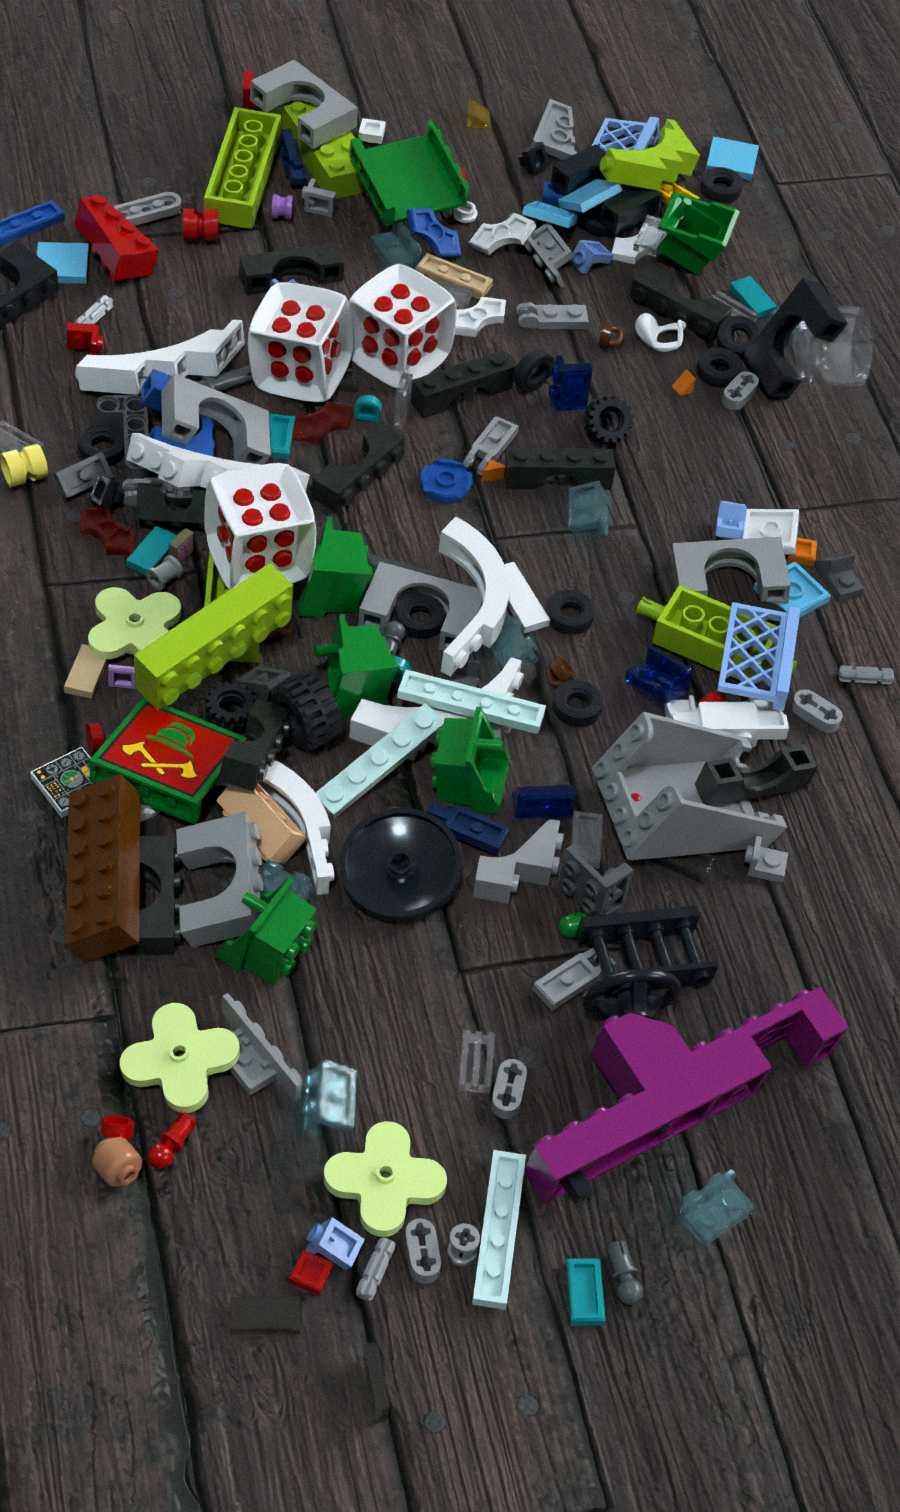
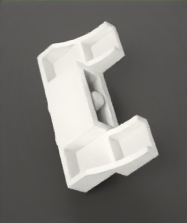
(746, 719)

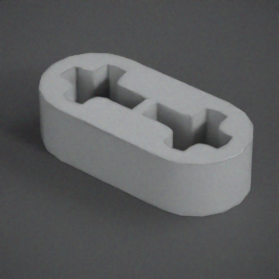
(744, 392)
(816, 711)
(515, 1089)
(429, 1249)

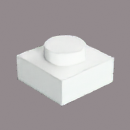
(372, 131)

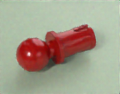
(161, 1154)

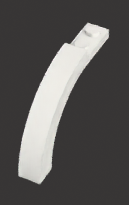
(488, 571)
(308, 814)

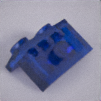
(570, 385)
(660, 676)
(544, 801)

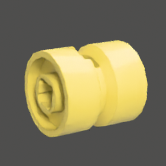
(23, 465)

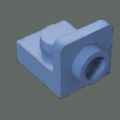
(590, 253)
(335, 1242)

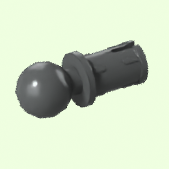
(394, 633)
(629, 1290)

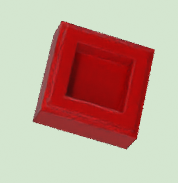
(311, 1273)

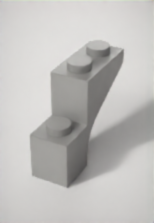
(530, 864)

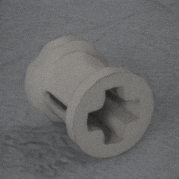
(164, 572)
(471, 1242)

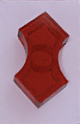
(314, 426)
(114, 536)

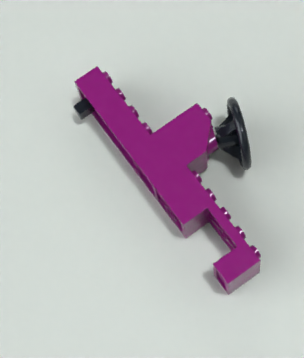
(664, 1082)

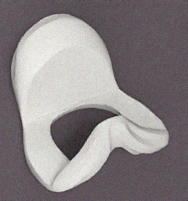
(649, 330)

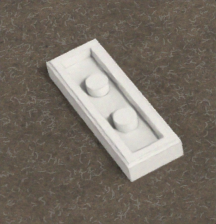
(524, 602)

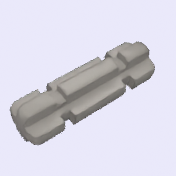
(96, 311)
(866, 675)
(375, 1269)

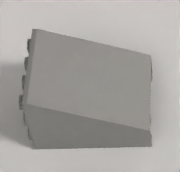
(661, 763)

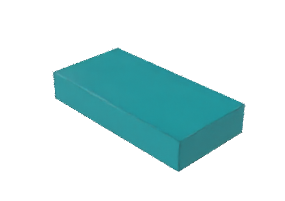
(752, 296)
(281, 432)
(151, 550)
(585, 1292)

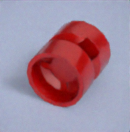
(200, 224)

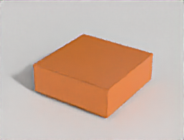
(805, 552)

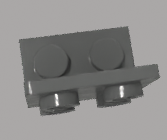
(592, 891)

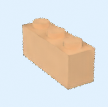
(278, 833)

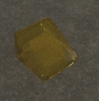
(477, 115)

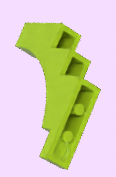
(653, 165)

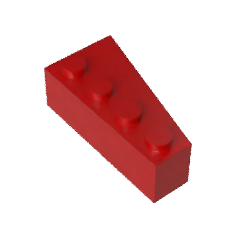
(115, 239)

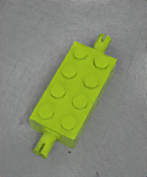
(698, 629)

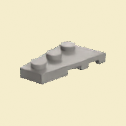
(556, 130)

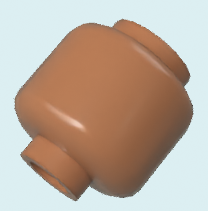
(116, 1161)

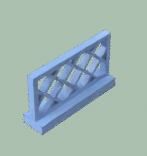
(643, 140)
(783, 652)

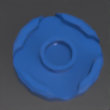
(446, 481)

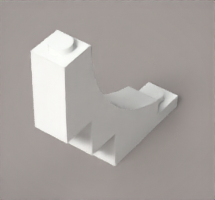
(198, 356)

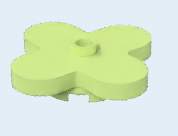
(130, 622)
(180, 1057)
(385, 1179)

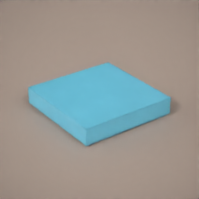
(733, 155)
(589, 195)
(551, 214)
(68, 260)
(804, 591)

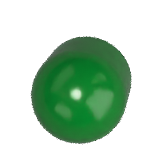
(568, 924)

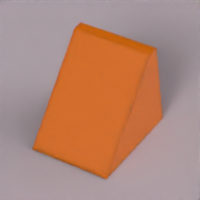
(684, 384)
(493, 471)

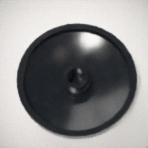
(400, 864)

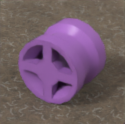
(282, 206)

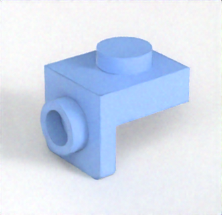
(730, 520)

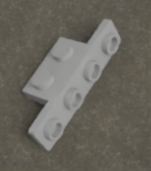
(548, 251)
(258, 1060)

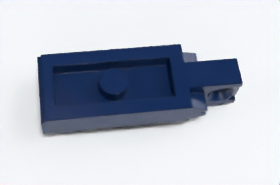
(291, 159)
(472, 827)

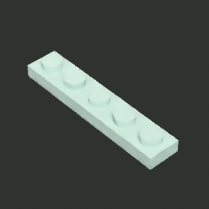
(464, 700)
(379, 760)
(499, 1230)

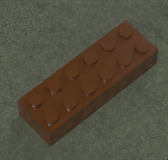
(103, 868)

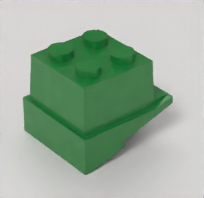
(695, 231)
(337, 574)
(357, 665)
(470, 764)
(274, 937)

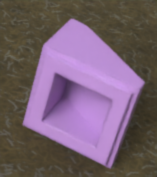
(121, 676)

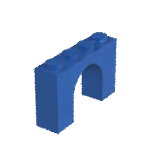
(151, 397)

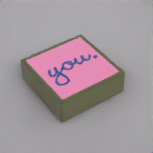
(182, 545)

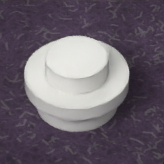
(466, 213)

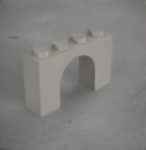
(296, 83)
(247, 423)
(758, 556)
(394, 583)
(213, 842)

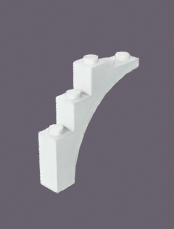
(183, 466)
(374, 720)

